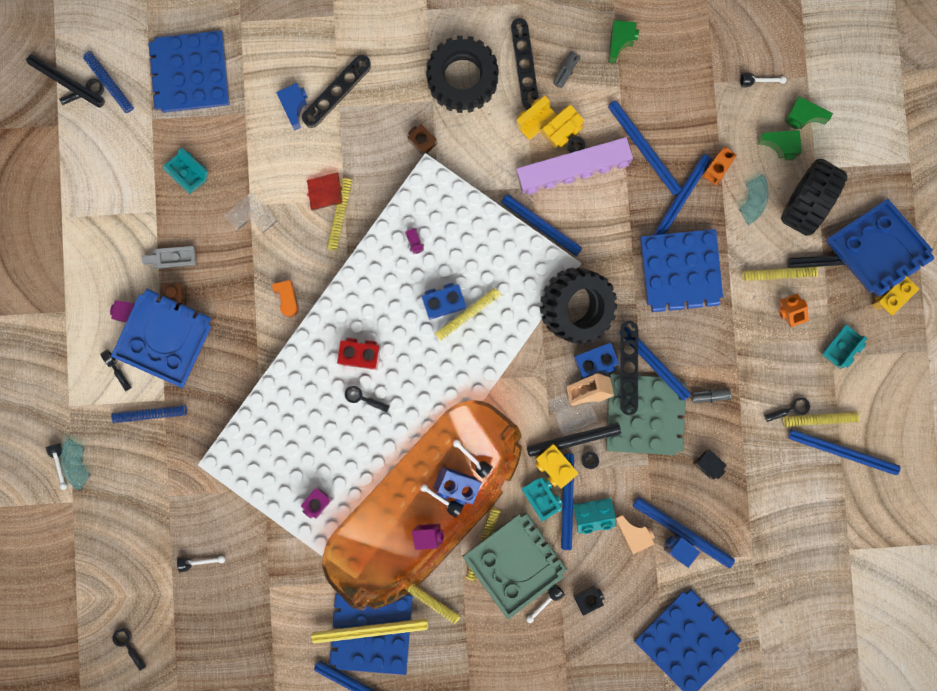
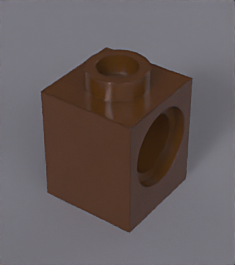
(426, 146)

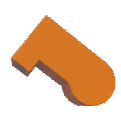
(719, 165)
(288, 299)

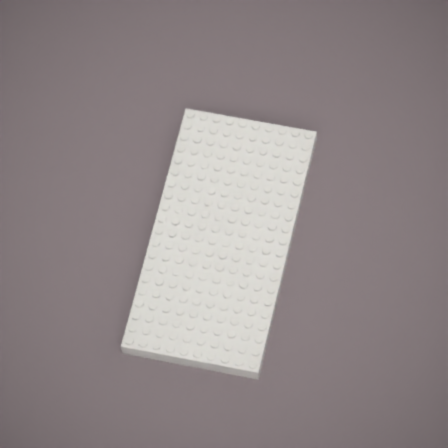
(296, 420)

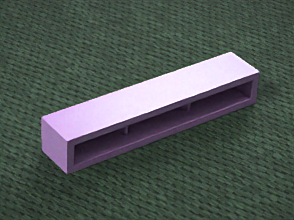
(574, 165)

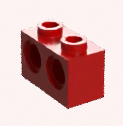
(358, 359)

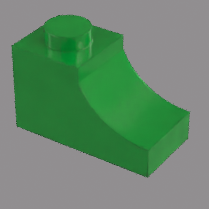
(622, 36)
(806, 112)
(785, 143)

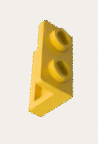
(533, 119)
(896, 296)
(556, 466)

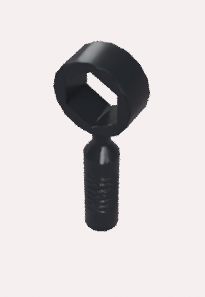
(71, 97)
(110, 362)
(370, 401)
(784, 412)
(131, 651)

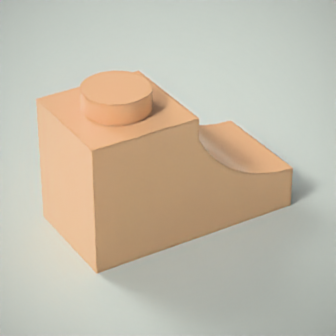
(590, 389)
(635, 537)

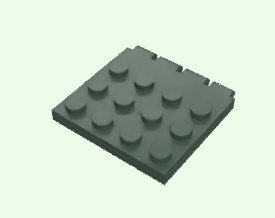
(653, 425)
(515, 564)

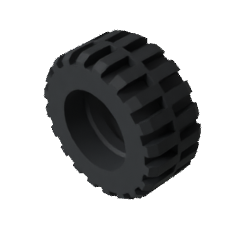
(462, 50)
(814, 197)
(599, 312)

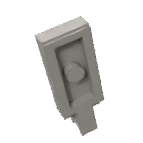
(171, 257)

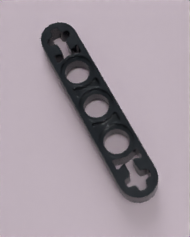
(524, 55)
(338, 82)
(632, 377)

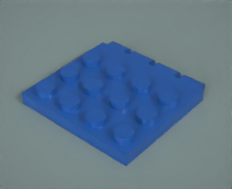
(189, 71)
(881, 248)
(681, 270)
(162, 338)
(688, 642)
(373, 653)

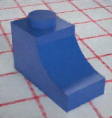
(293, 101)

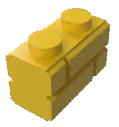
(562, 127)

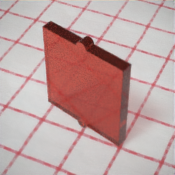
(324, 191)

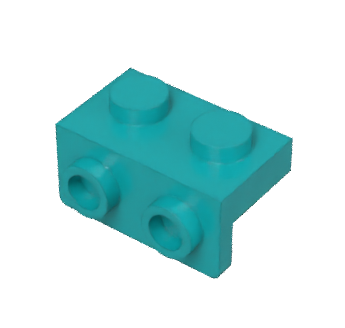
(186, 171)
(844, 347)
(542, 499)
(594, 516)

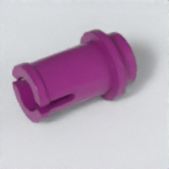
(414, 241)

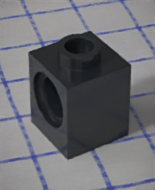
(710, 465)
(580, 600)

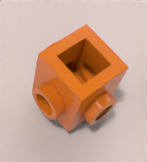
(793, 310)

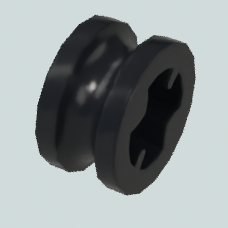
(580, 141)
(585, 456)

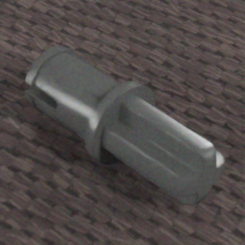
(566, 69)
(711, 395)

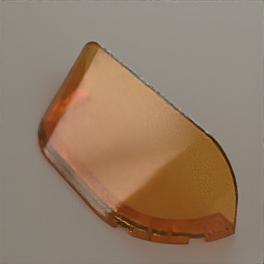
(373, 550)

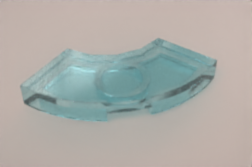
(757, 199)
(73, 464)

